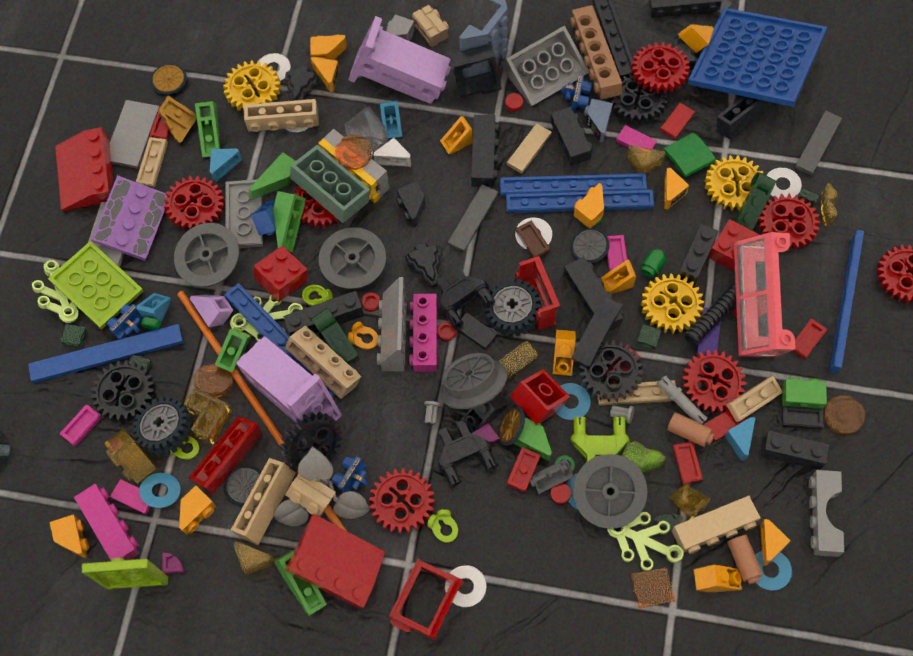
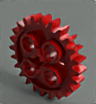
(660, 67)
(194, 203)
(310, 215)
(789, 221)
(893, 279)
(718, 364)
(388, 512)

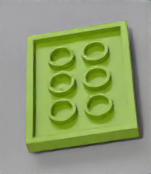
(95, 284)
(125, 573)

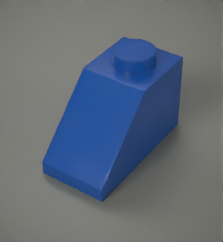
(264, 218)

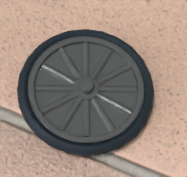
(591, 244)
(240, 484)

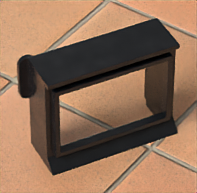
(485, 82)

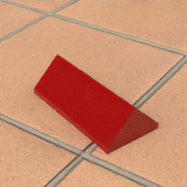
(226, 454)

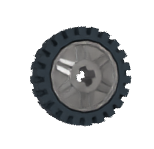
(515, 320)
(162, 426)

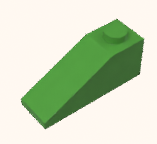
(208, 127)
(274, 178)
(287, 218)
(306, 594)

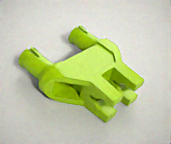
(594, 446)

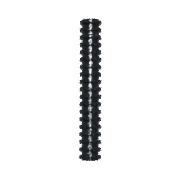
(712, 316)

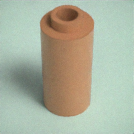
(690, 430)
(745, 559)

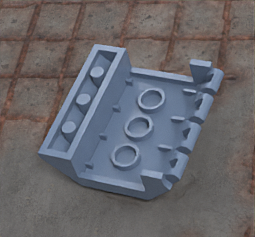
(493, 32)

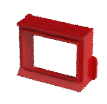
(528, 272)
(408, 625)

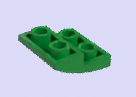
(689, 154)

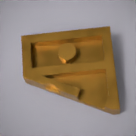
(177, 118)

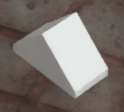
(392, 154)

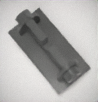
(552, 476)

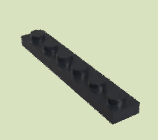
(614, 36)

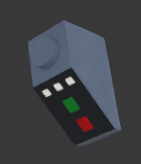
(598, 117)

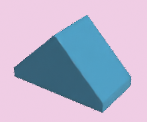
(391, 118)
(223, 161)
(154, 306)
(740, 437)

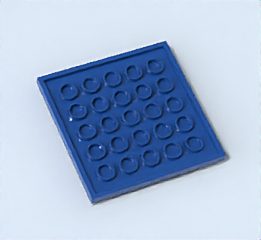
(758, 56)

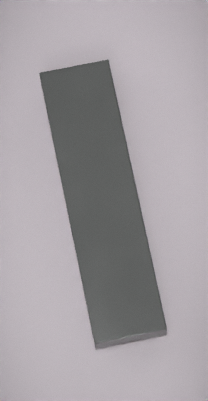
(818, 143)
(473, 218)

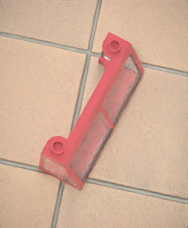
(760, 296)

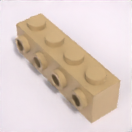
(281, 115)
(323, 361)
(263, 501)
(716, 524)

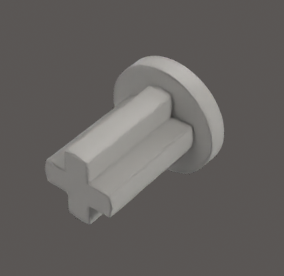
(431, 411)
(618, 411)

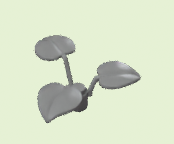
(317, 466)

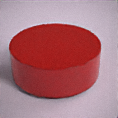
(514, 102)
(370, 302)
(446, 332)
(561, 493)

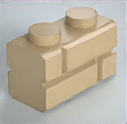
(430, 25)
(310, 494)

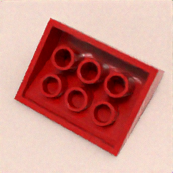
(84, 169)
(336, 562)

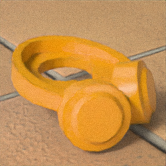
(359, 328)

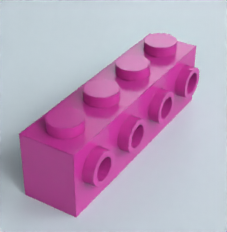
(424, 333)
(106, 524)

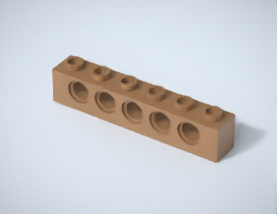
(596, 52)

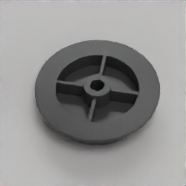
(206, 254)
(352, 258)
(472, 381)
(627, 496)

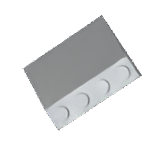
(545, 66)
(393, 328)

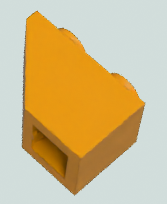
(328, 46)
(591, 207)
(563, 352)
(193, 509)
(69, 535)
(717, 579)

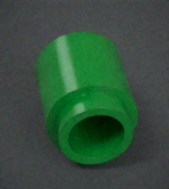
(653, 263)

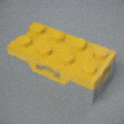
(371, 175)

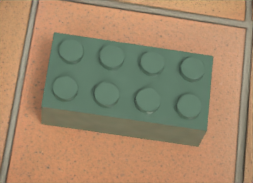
(329, 183)

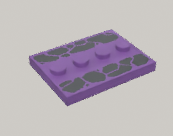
(130, 218)

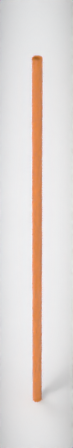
(245, 389)

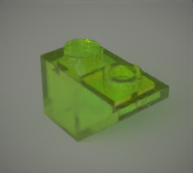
(643, 457)

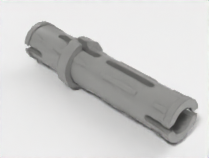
(683, 402)

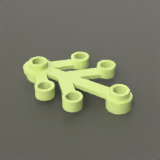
(58, 295)
(246, 326)
(642, 538)

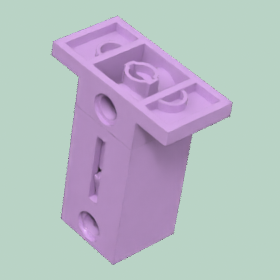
(400, 64)
(286, 382)

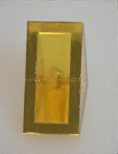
(645, 159)
(690, 501)
(252, 559)

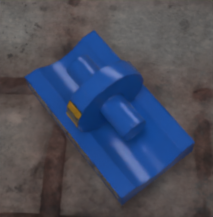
(571, 91)
(126, 323)
(353, 477)

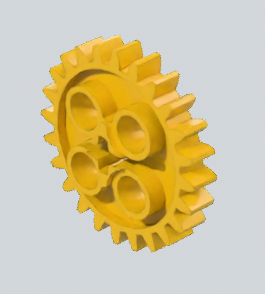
(265, 78)
(718, 184)
(672, 303)

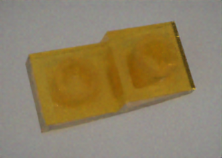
(828, 199)
(518, 358)

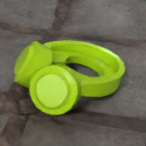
(325, 294)
(187, 456)
(445, 516)

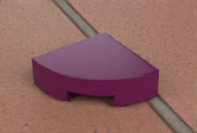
(487, 433)
(171, 564)

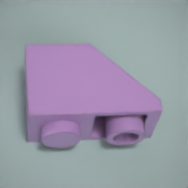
(212, 308)

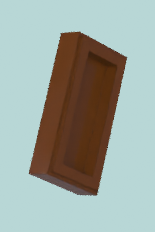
(532, 239)

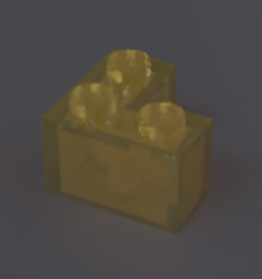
(211, 415)
(126, 452)

